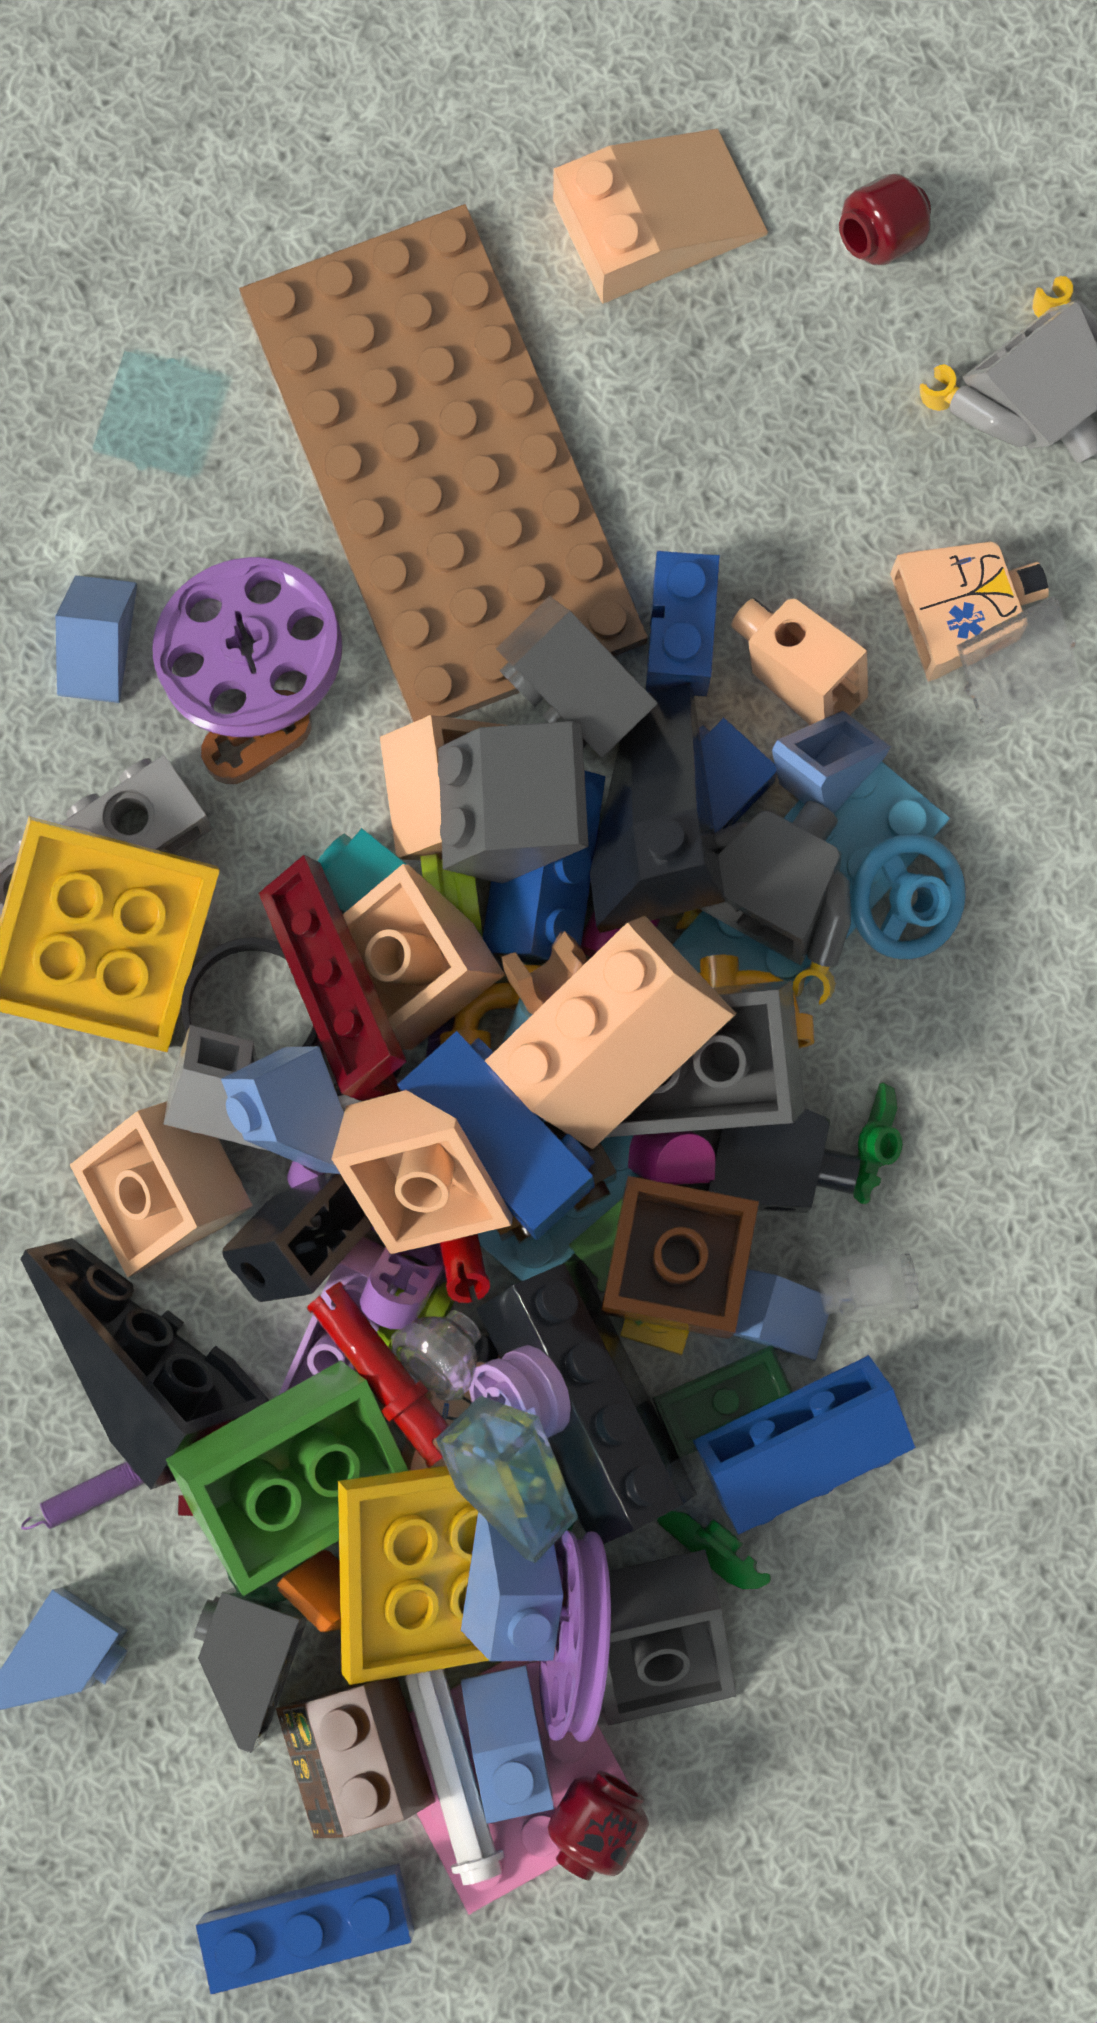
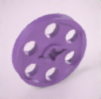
(273, 647)
(576, 1678)

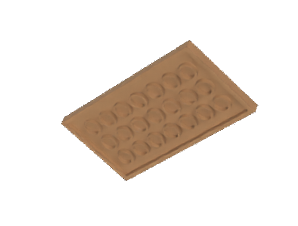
(437, 457)

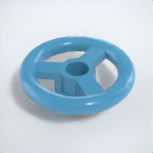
(935, 905)

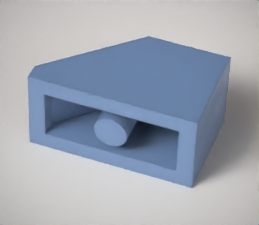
(287, 1106)
(511, 1601)
(61, 1652)
(506, 1744)

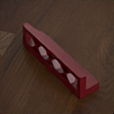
(333, 981)

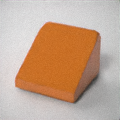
(316, 1590)

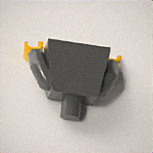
(785, 889)

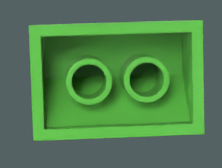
(272, 1476)

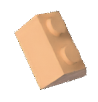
(413, 781)
(419, 954)
(415, 1173)
(158, 1188)

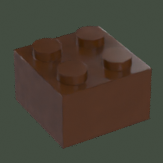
(679, 1257)

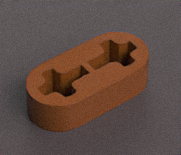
(255, 756)

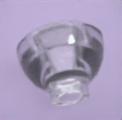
(439, 1353)

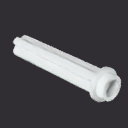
(453, 1777)

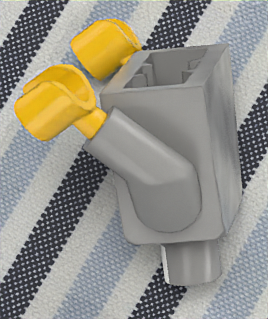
(1036, 383)

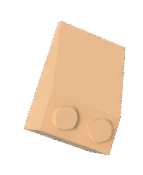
(654, 209)

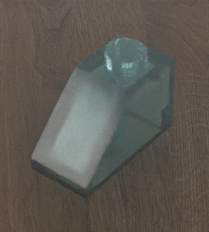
(509, 1474)

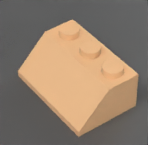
(611, 1034)

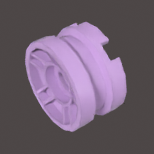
(528, 1383)

